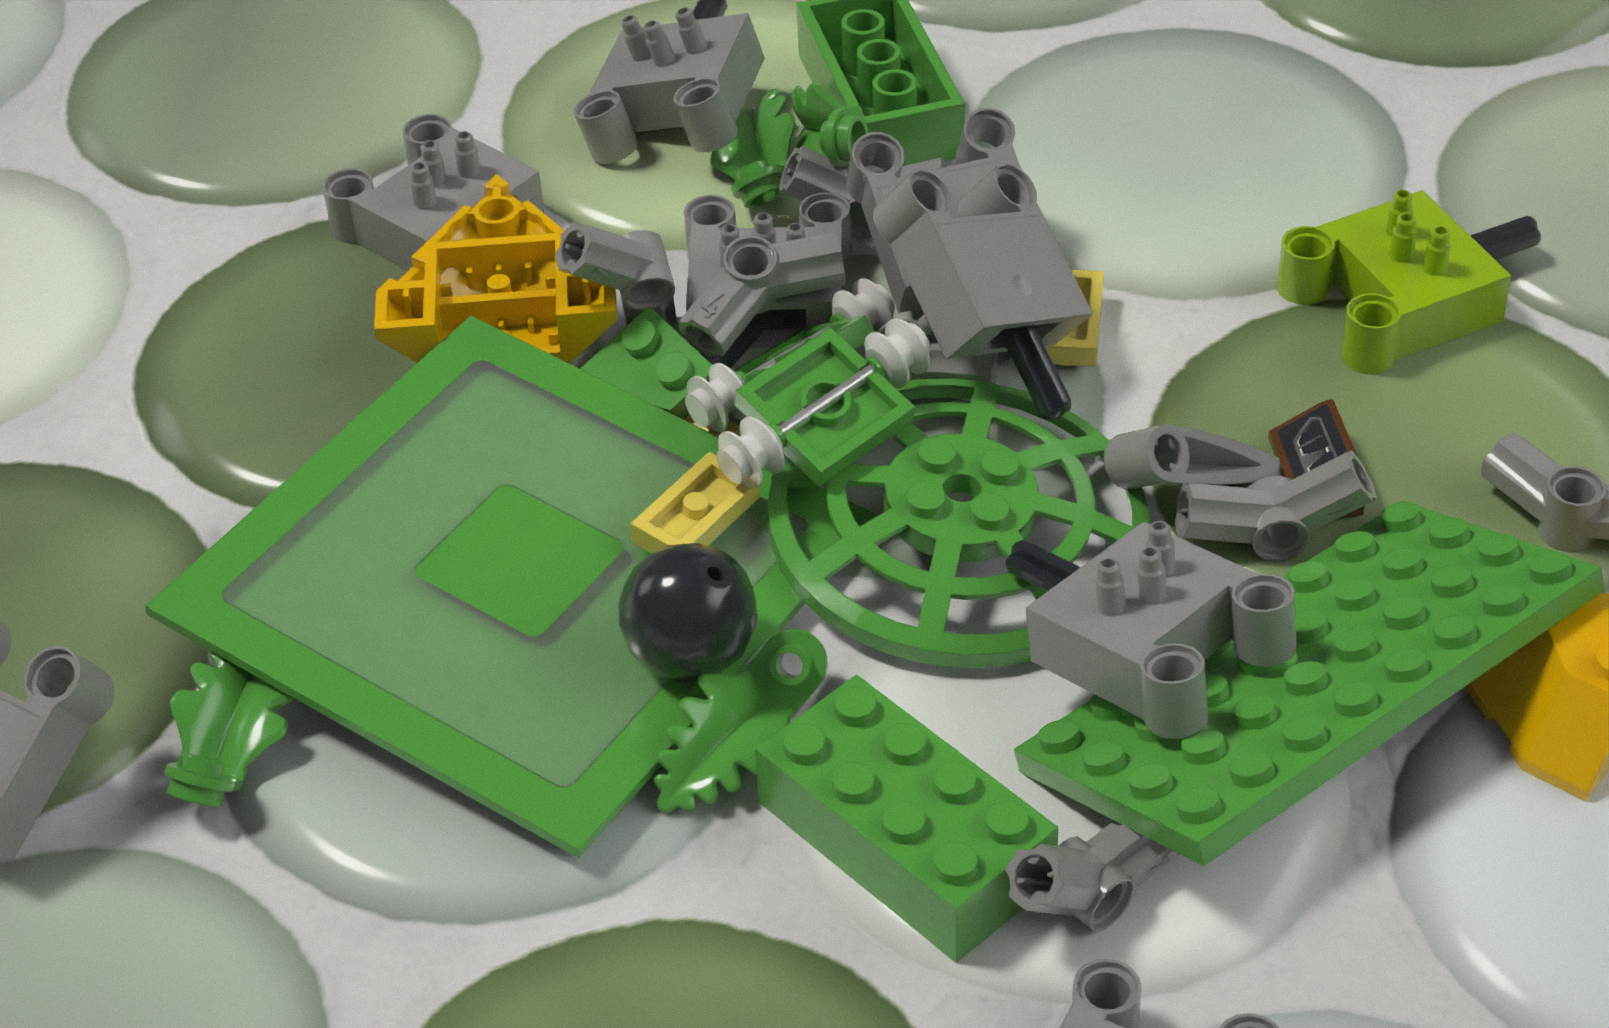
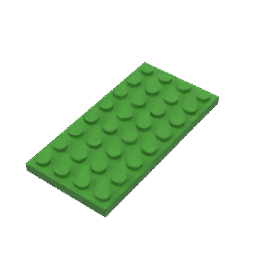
(1383, 637)

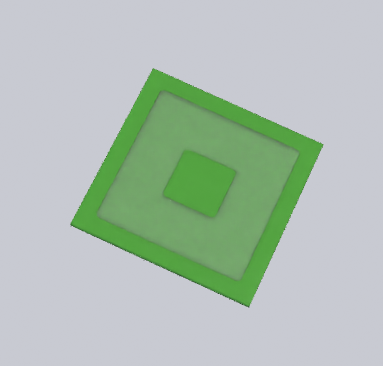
(463, 579)

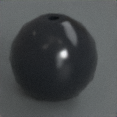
(687, 611)

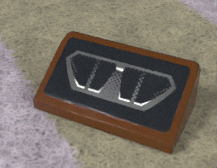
(1311, 441)

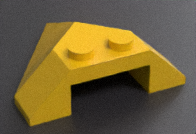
(501, 270)
(1556, 700)

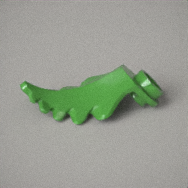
(827, 124)
(758, 151)
(736, 720)
(222, 730)

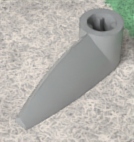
(1183, 456)

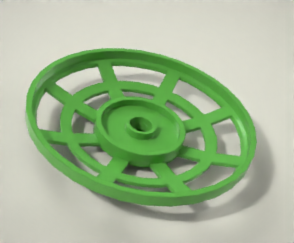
(944, 528)

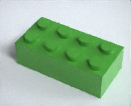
(885, 63)
(901, 814)

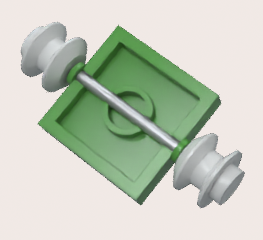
(852, 319)
(824, 405)

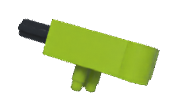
(1406, 276)

